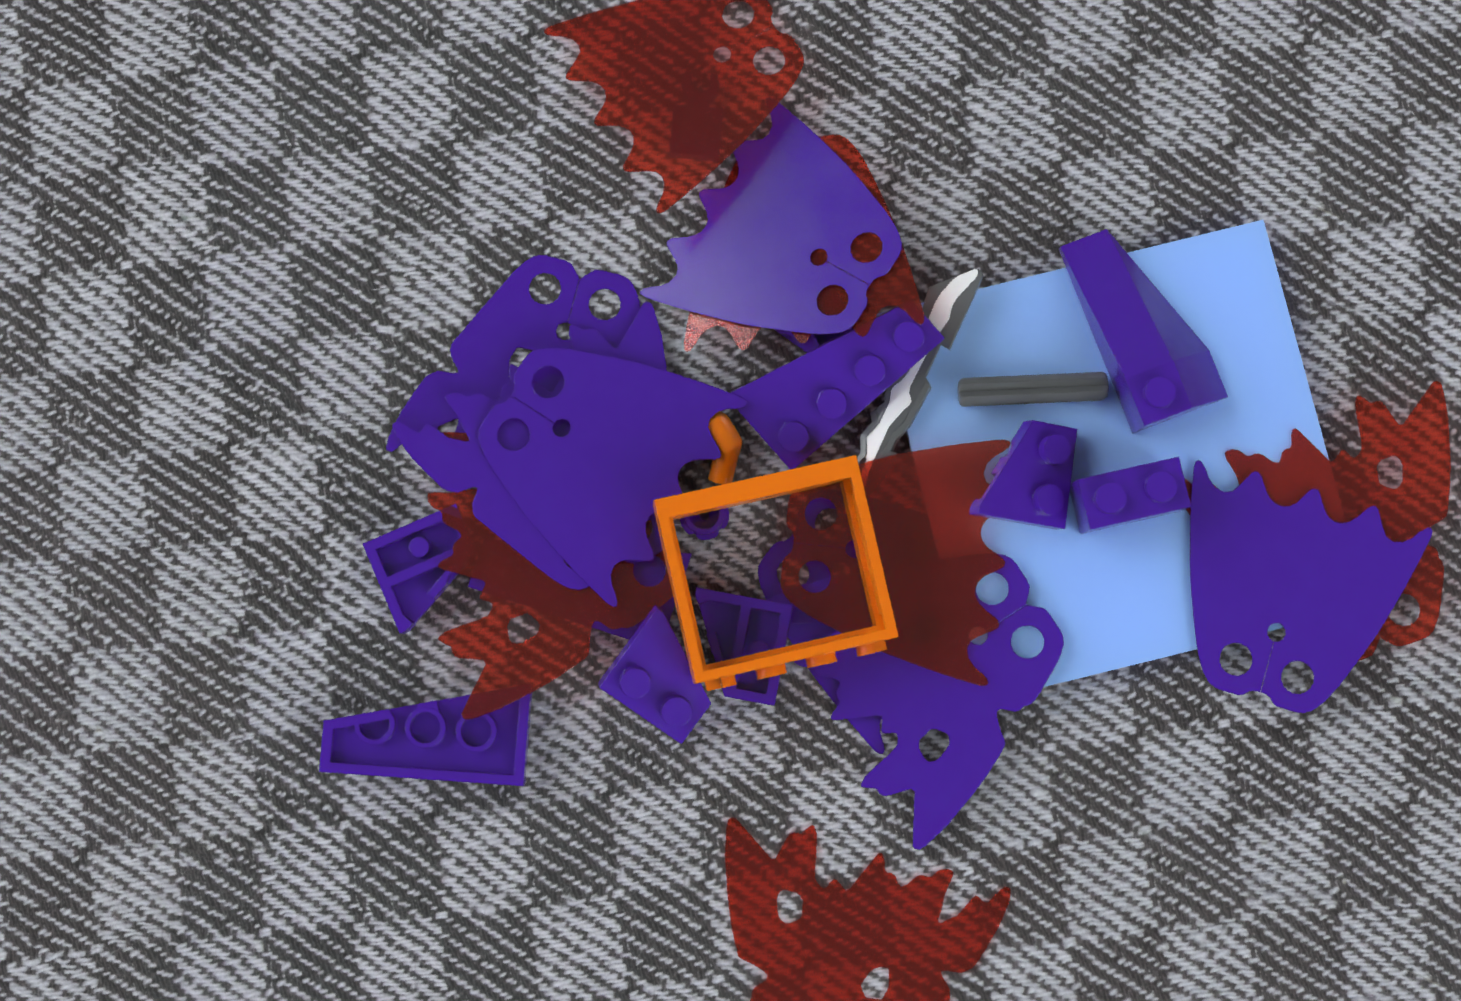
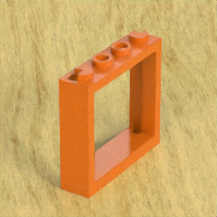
(816, 651)

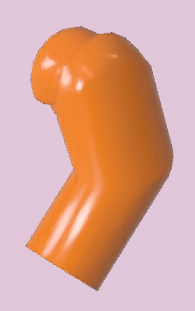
(729, 444)

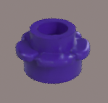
(707, 528)

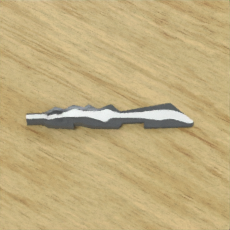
(946, 308)

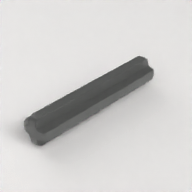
(1032, 389)

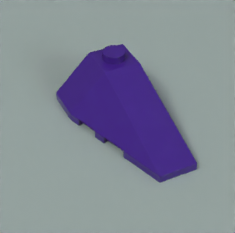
(1144, 343)

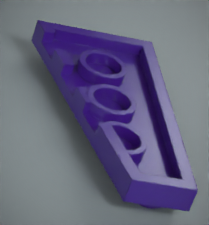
(826, 388)
(431, 743)

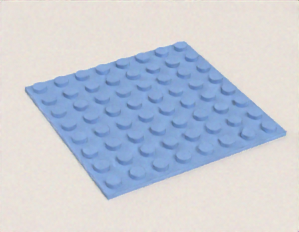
(1125, 587)

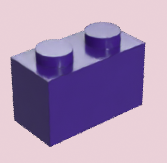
(1129, 495)

